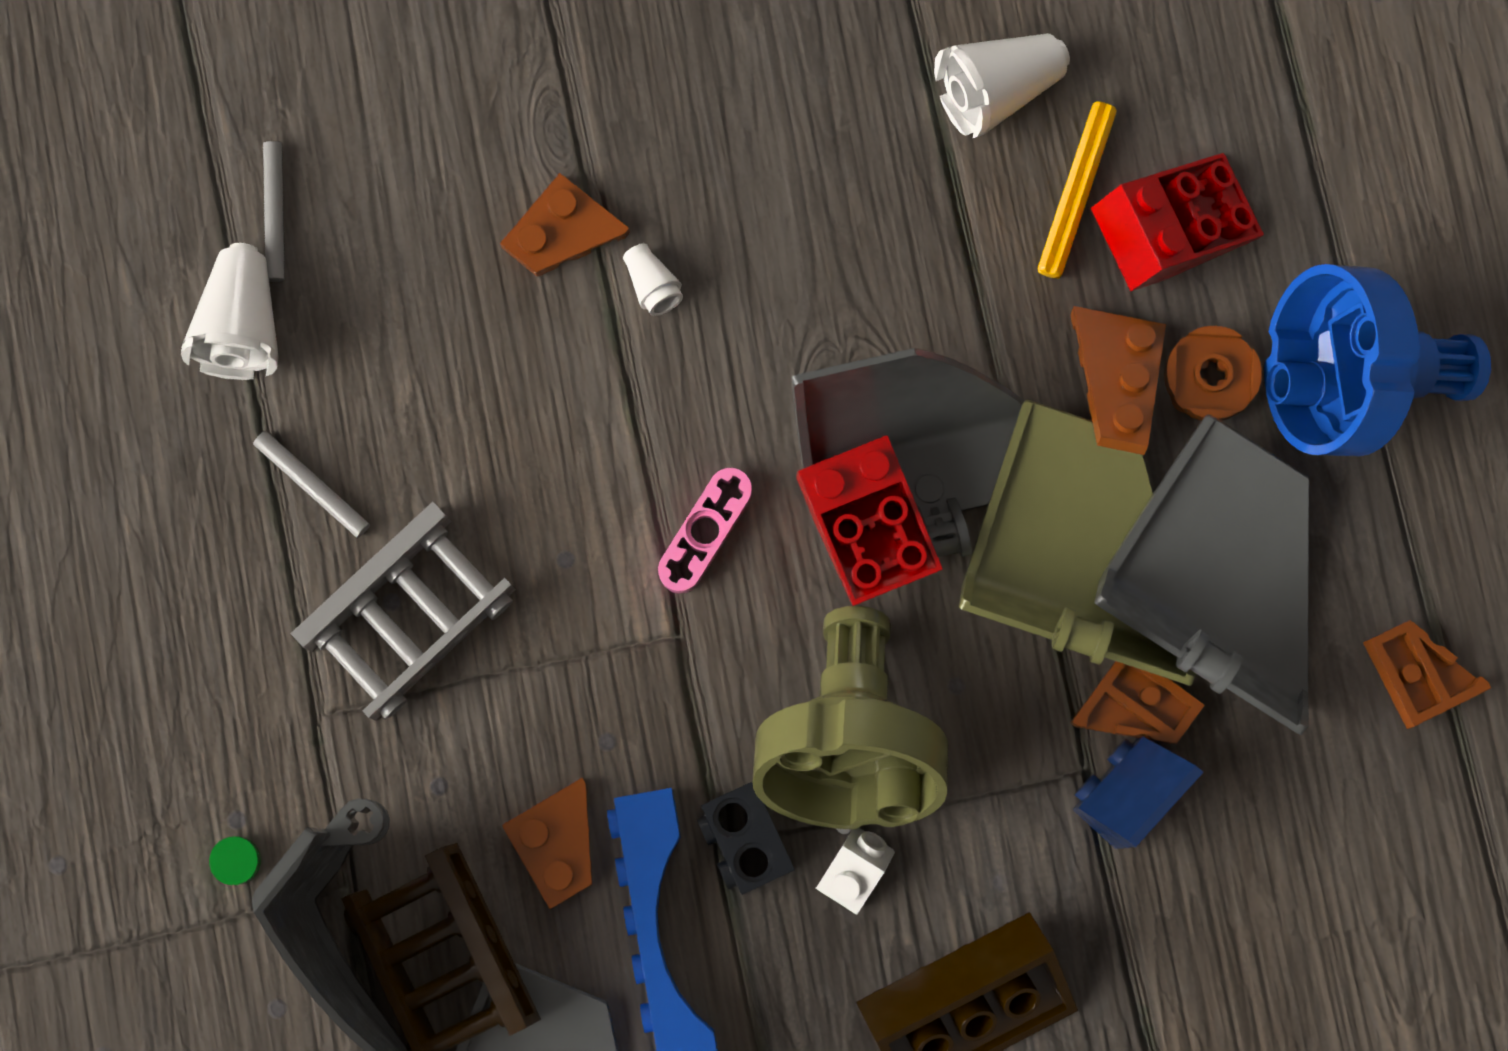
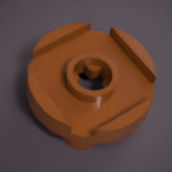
(1231, 354)

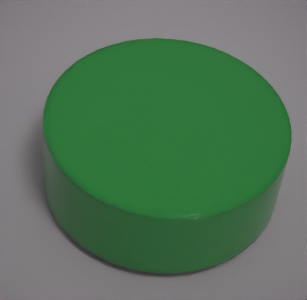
(234, 860)

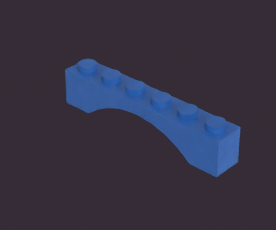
(648, 837)

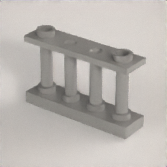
(358, 598)

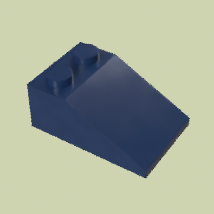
(1134, 791)

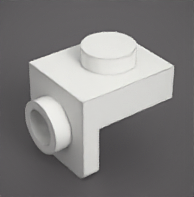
(856, 869)

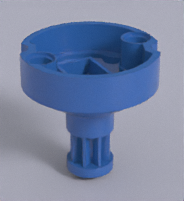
(1354, 361)

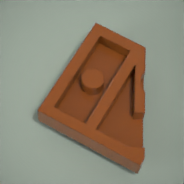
(561, 228)
(1420, 674)
(1138, 706)
(556, 843)

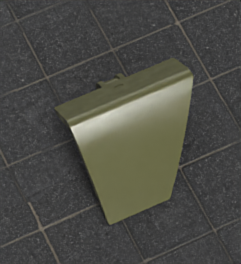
(1052, 533)

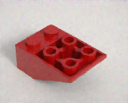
(1175, 220)
(868, 520)

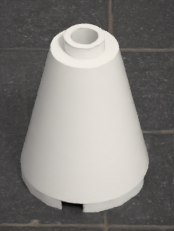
(997, 78)
(234, 318)

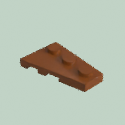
(1121, 375)

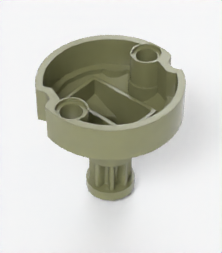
(851, 750)

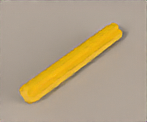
(1076, 190)

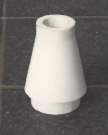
(653, 282)

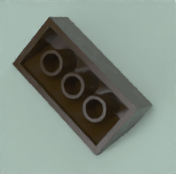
(975, 996)

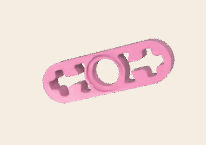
(733, 506)

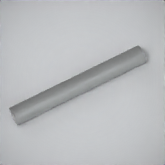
(273, 210)
(311, 484)

